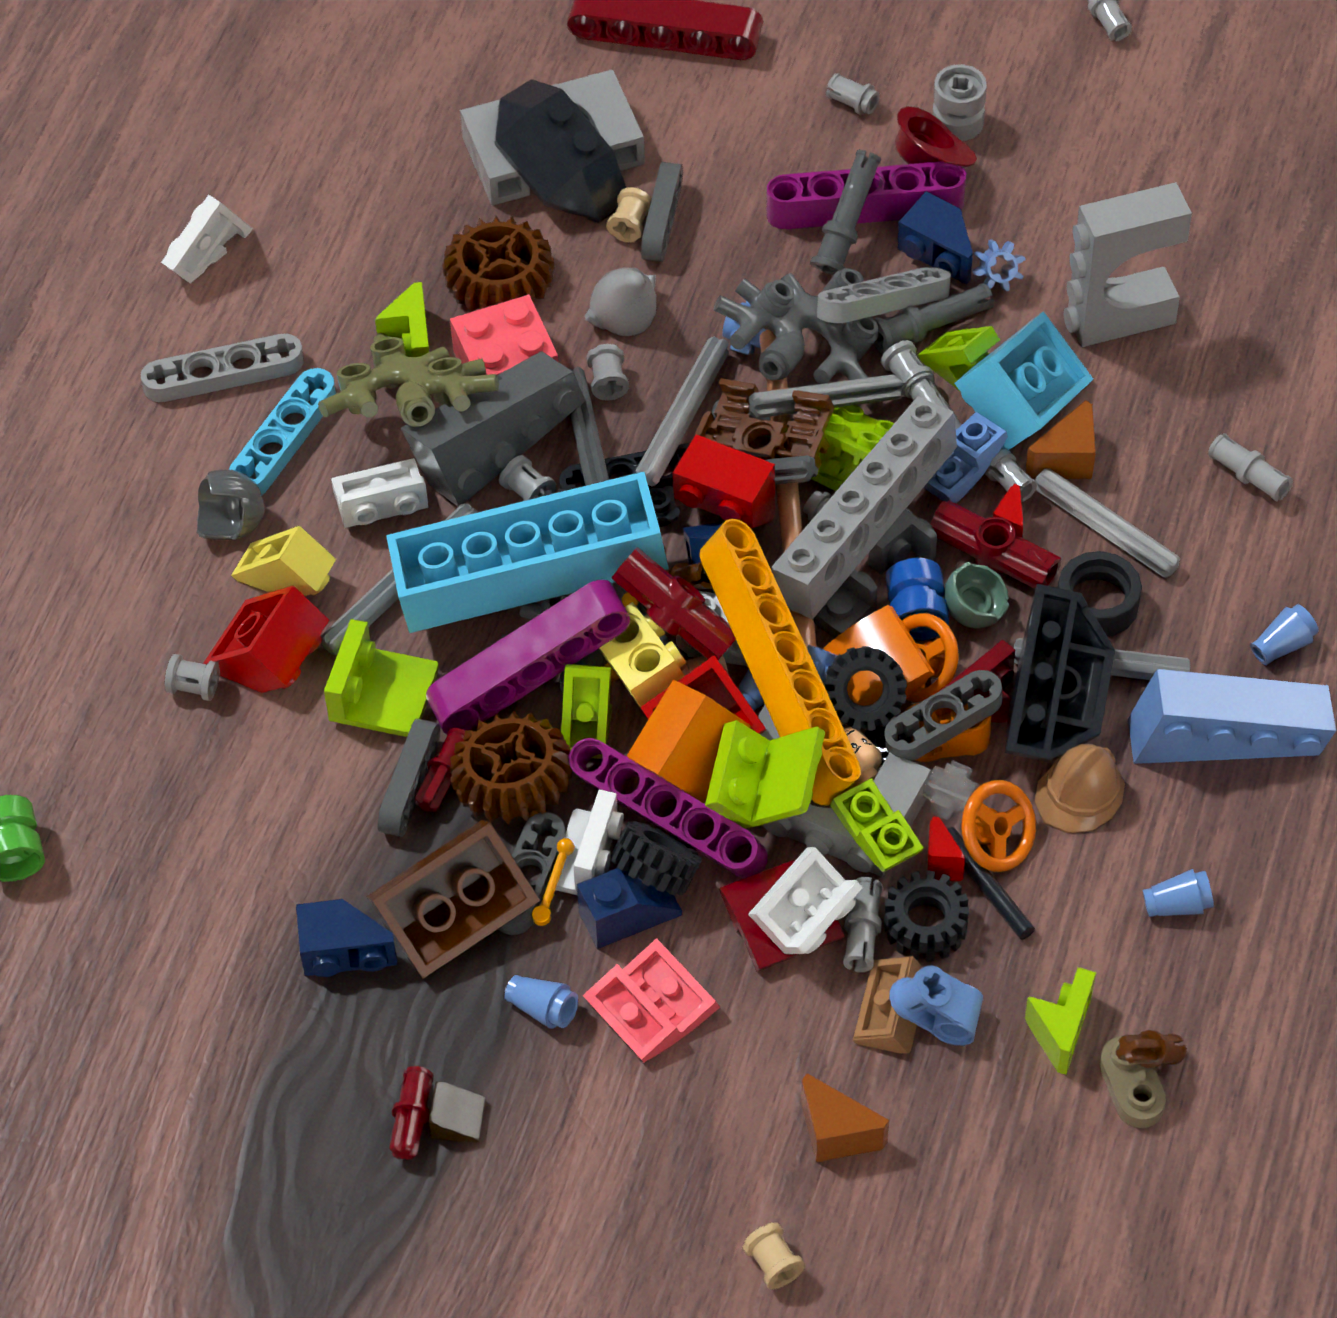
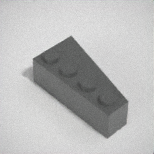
(472, 446)

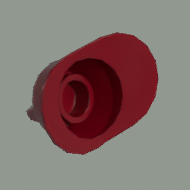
(928, 140)

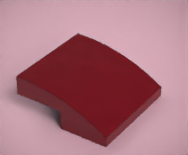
(743, 897)

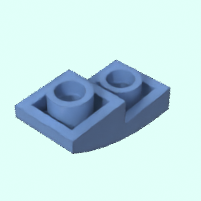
(977, 445)

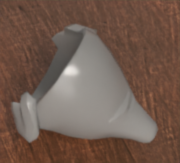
(623, 302)

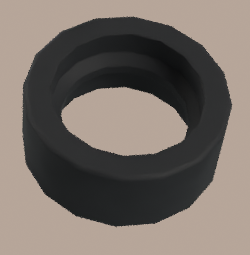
(1108, 568)

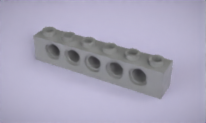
(865, 506)

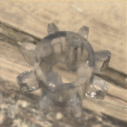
(949, 789)

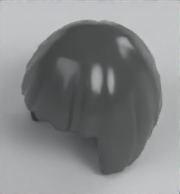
(228, 505)

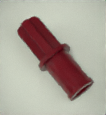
(438, 781)
(411, 1112)

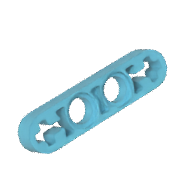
(287, 435)

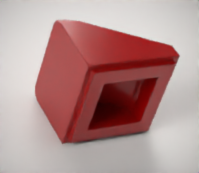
(1011, 509)
(944, 853)

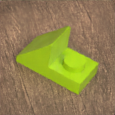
(406, 320)
(958, 352)
(586, 704)
(1060, 1024)

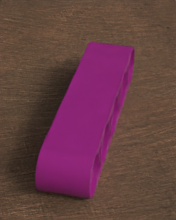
(812, 197)
(528, 656)
(682, 822)

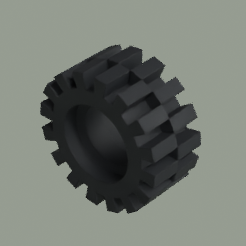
(892, 694)
(656, 858)
(929, 893)

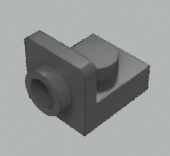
(903, 536)
(848, 605)

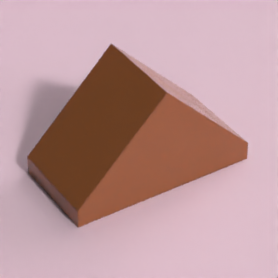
(1066, 447)
(839, 1123)

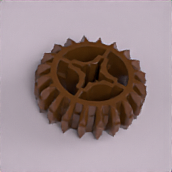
(496, 255)
(516, 778)

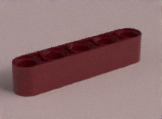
(670, 25)

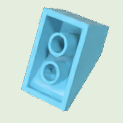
(1025, 380)

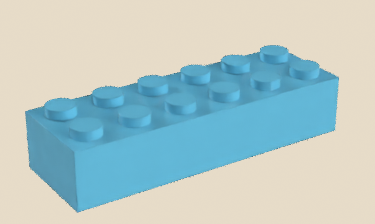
(522, 551)

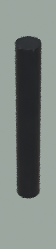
(995, 892)

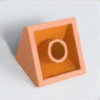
(683, 739)

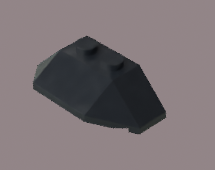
(558, 151)
(1059, 677)

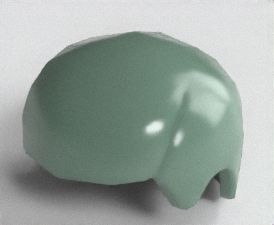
(976, 596)

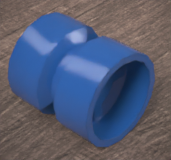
(917, 588)

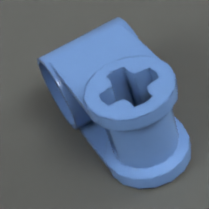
(938, 1004)

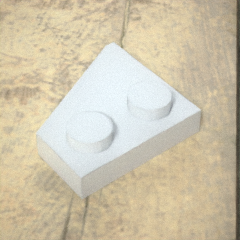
(203, 239)

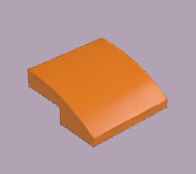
(888, 633)

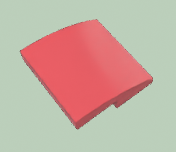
(651, 1001)

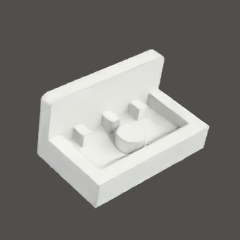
(380, 493)
(592, 838)
(805, 903)

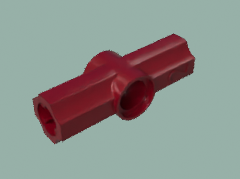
(995, 544)
(674, 604)

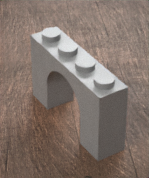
(595, 95)
(1104, 239)
(819, 827)

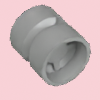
(960, 100)

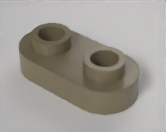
(1127, 1080)

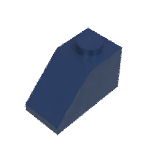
(622, 906)

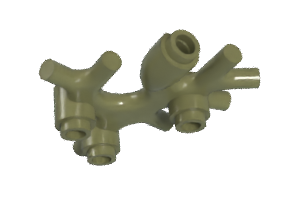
(417, 377)

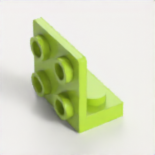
(850, 440)
(377, 686)
(761, 777)

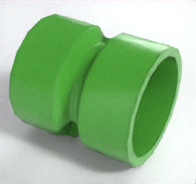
(19, 842)

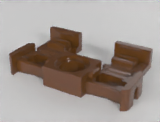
(738, 429)

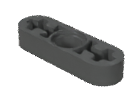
(662, 211)
(946, 698)
(407, 777)
(527, 854)

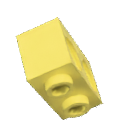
(642, 658)

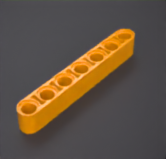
(777, 652)

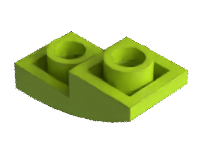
(875, 827)

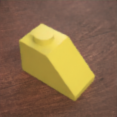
(286, 561)

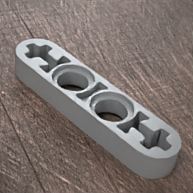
(883, 295)
(220, 361)

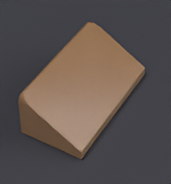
(877, 1021)

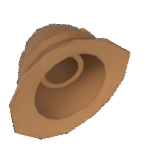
(1080, 790)

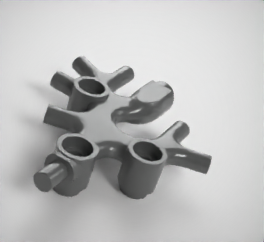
(787, 310)

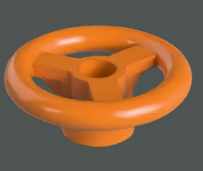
(940, 654)
(992, 828)

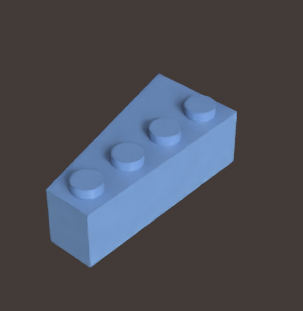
(1228, 718)

